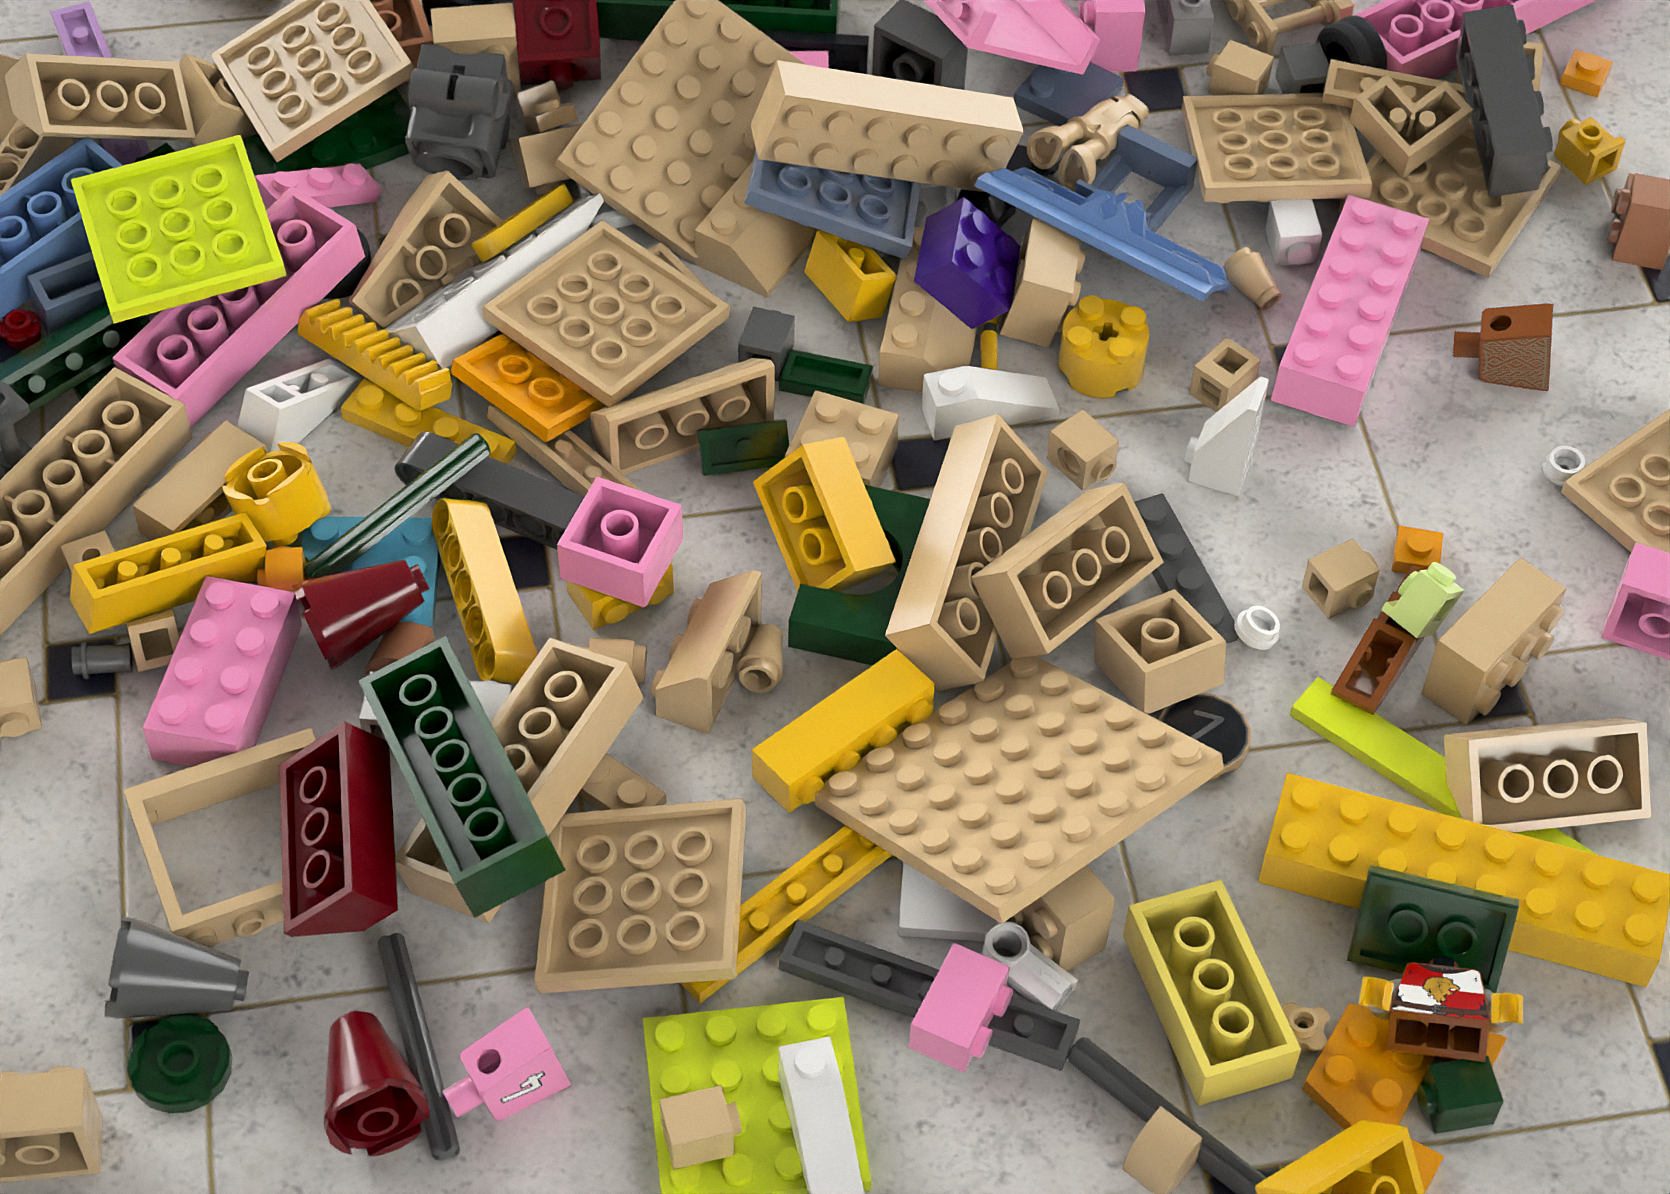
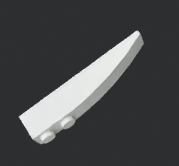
(453, 317)

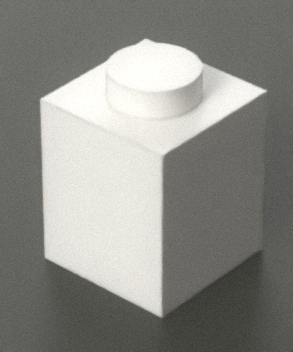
(1293, 232)

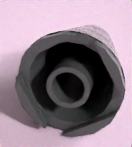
(169, 974)

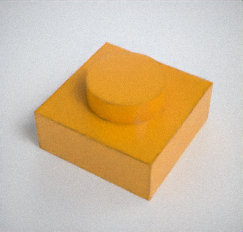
(1586, 73)
(1416, 548)

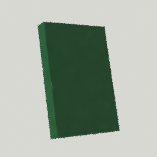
(1422, 918)

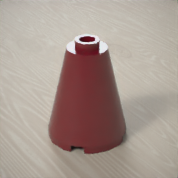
(358, 606)
(369, 1089)

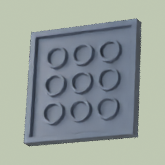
(845, 204)

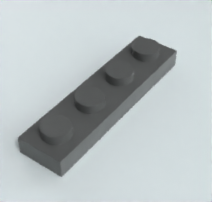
(1183, 567)

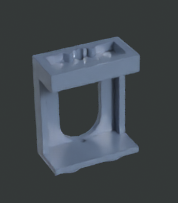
(1152, 160)

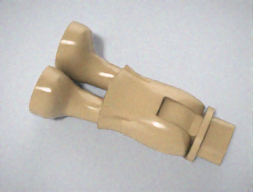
(1091, 136)

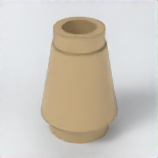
(1251, 276)
(762, 661)

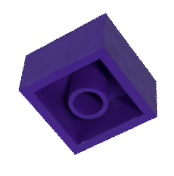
(967, 263)

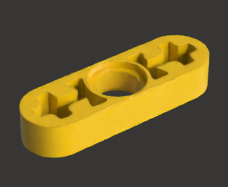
(522, 222)

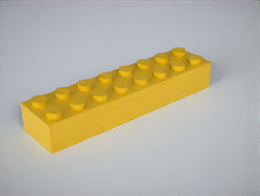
(1571, 901)

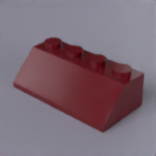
(337, 834)

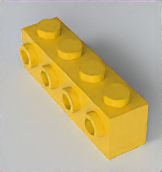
(164, 571)
(842, 730)

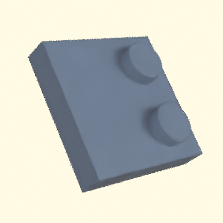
(1064, 94)

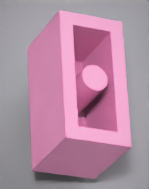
(960, 1007)

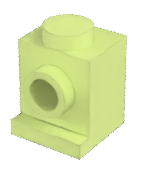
(1424, 600)

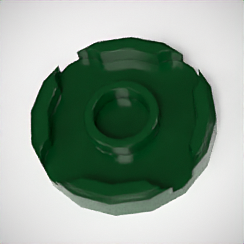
(179, 1063)

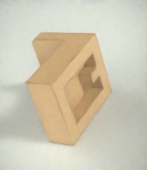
(543, 109)

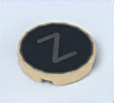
(1213, 723)

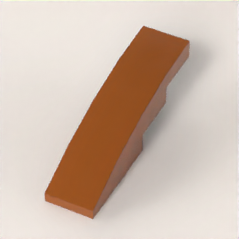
(1377, 661)

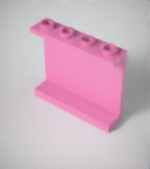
(1022, 30)

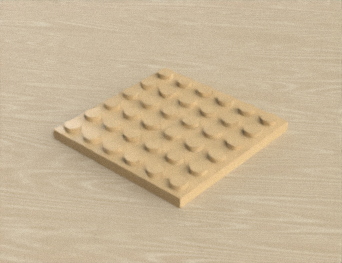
(1017, 784)

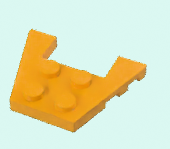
(1366, 1082)

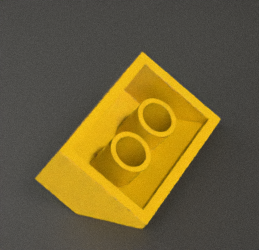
(824, 517)
(1356, 1161)

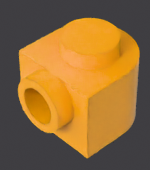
(282, 568)

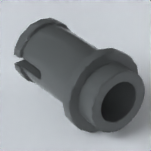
(101, 659)

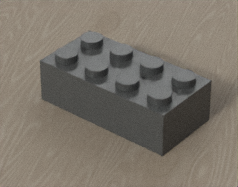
(1503, 100)

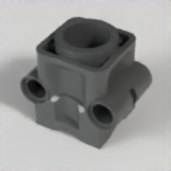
(458, 112)

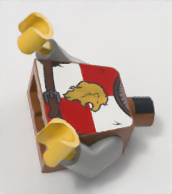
(1440, 1010)

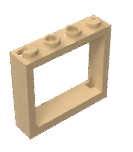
(198, 789)

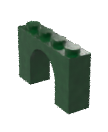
(856, 624)

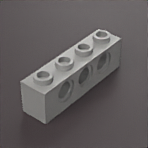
(1186, 25)

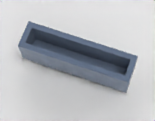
(65, 291)

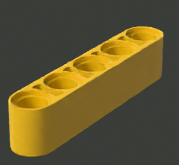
(483, 590)

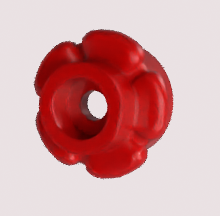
(20, 328)

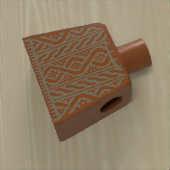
(1511, 346)

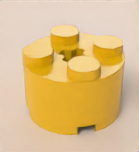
(1103, 346)
(277, 492)

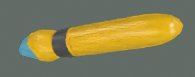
(989, 344)

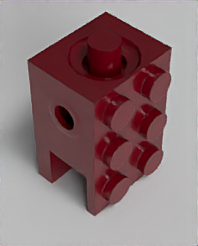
(557, 41)

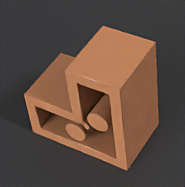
(1642, 221)

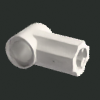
(1030, 971)

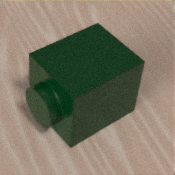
(1459, 1095)

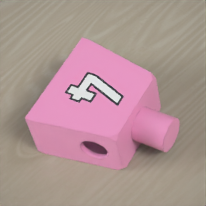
(508, 1069)

